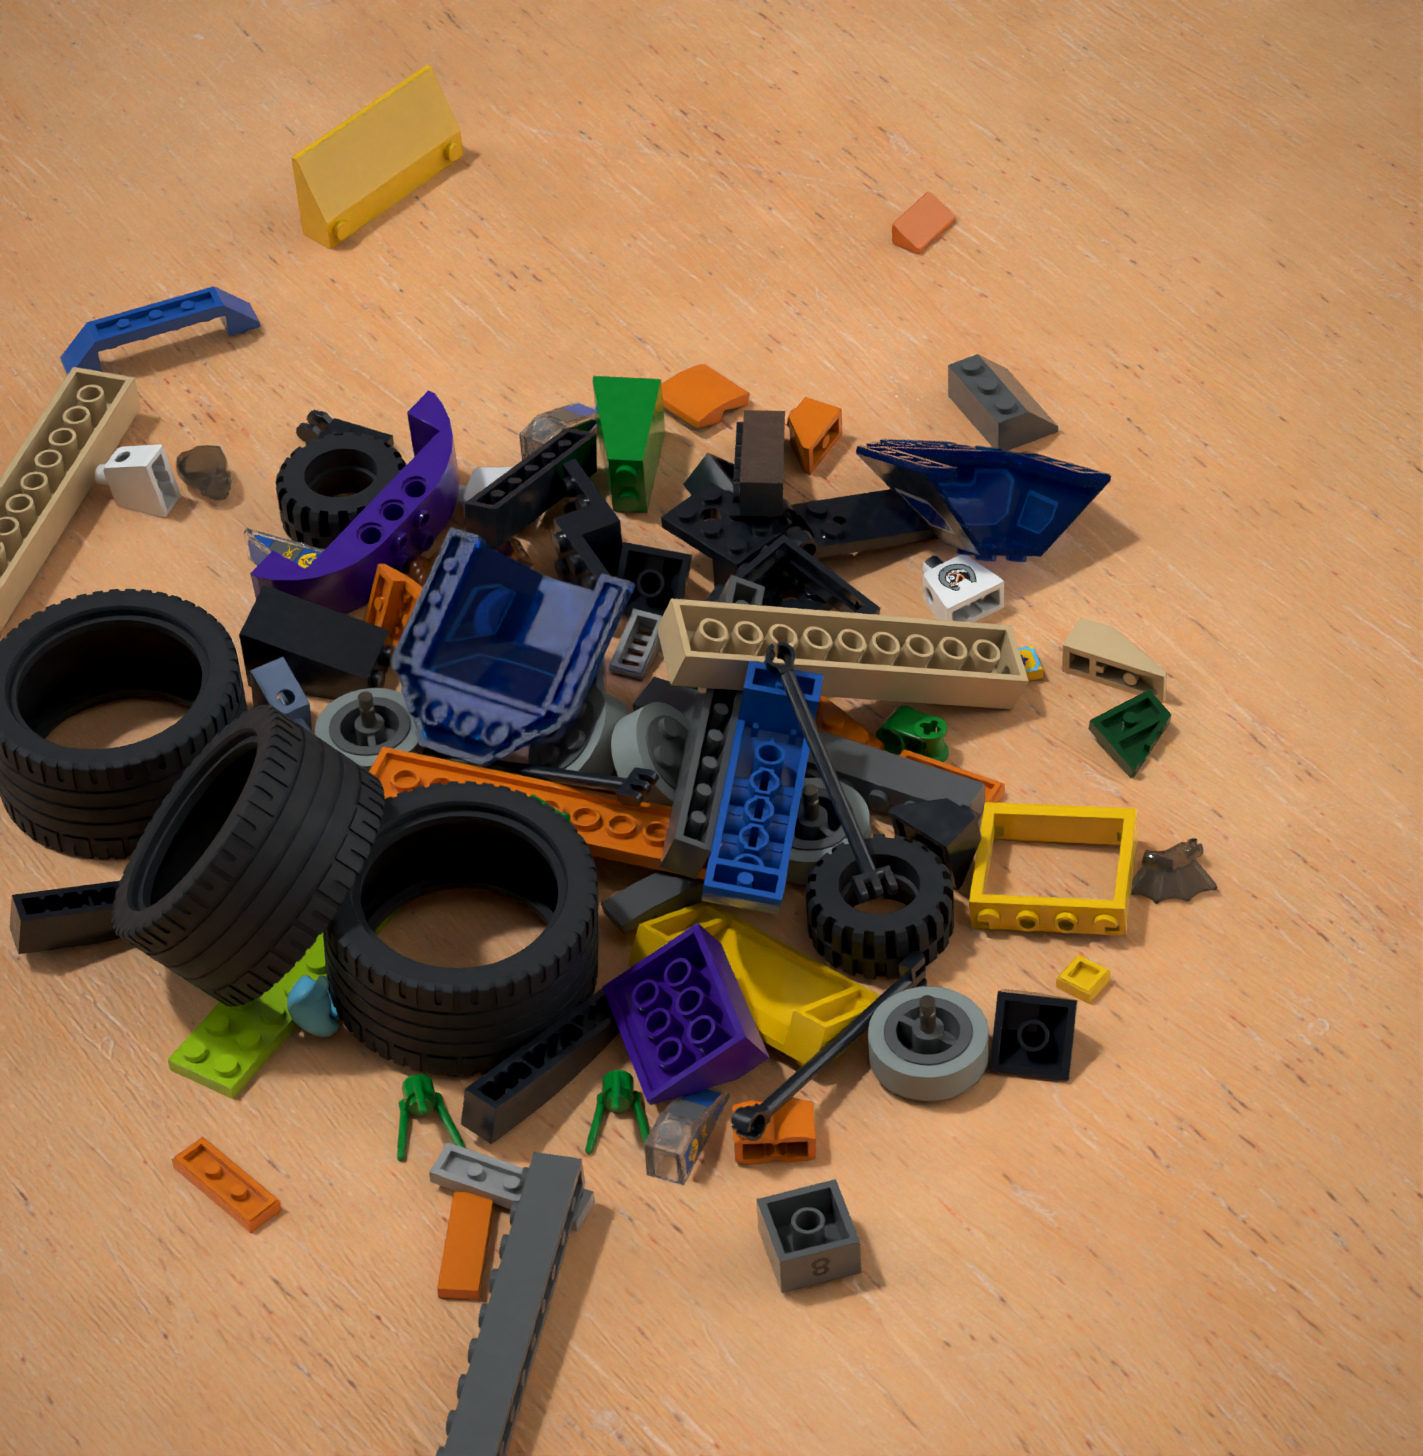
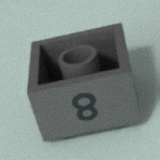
(809, 1236)

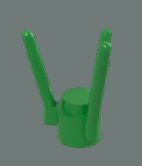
(617, 1096)
(420, 1101)

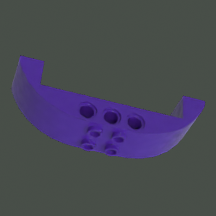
(389, 530)

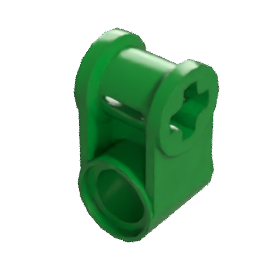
(914, 732)

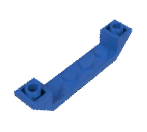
(156, 319)

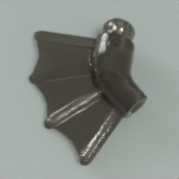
(1172, 873)

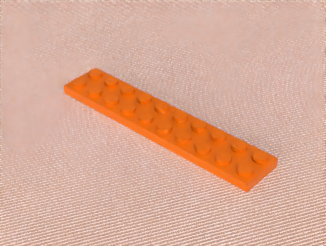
(606, 825)

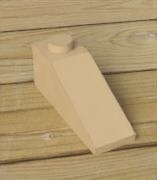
(1111, 659)

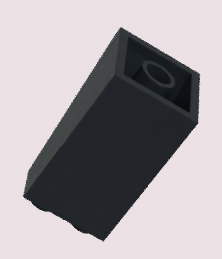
(320, 645)

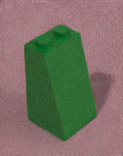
(629, 437)

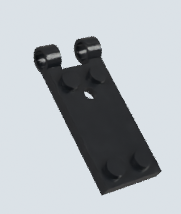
(853, 523)

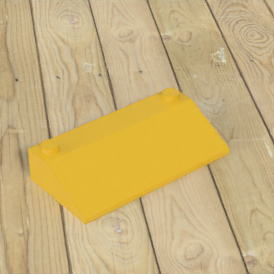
(375, 158)
(789, 994)

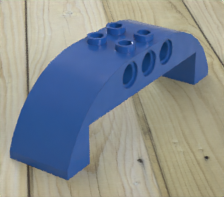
(760, 795)

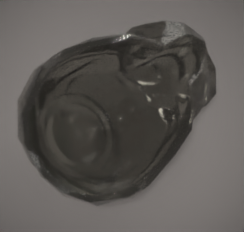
(205, 469)

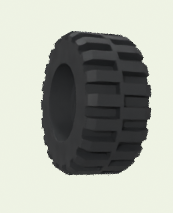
(327, 469)
(880, 942)

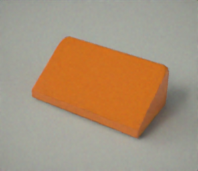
(921, 223)

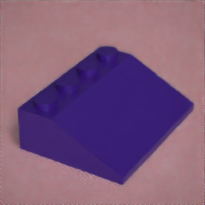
(685, 1018)

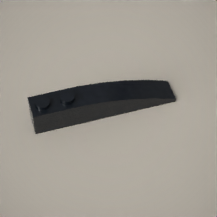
(63, 917)
(538, 1069)

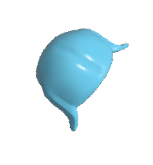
(312, 1006)

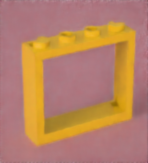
(1063, 825)

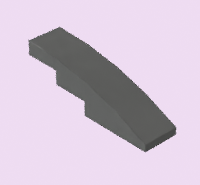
(652, 898)

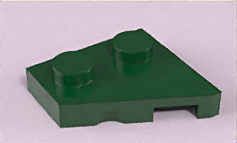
(1131, 730)

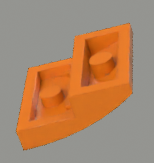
(702, 395)
(391, 600)

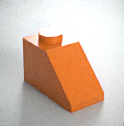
(813, 431)

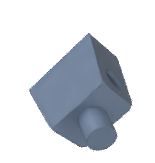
(277, 679)

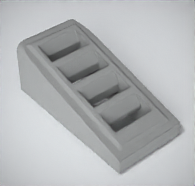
(637, 622)

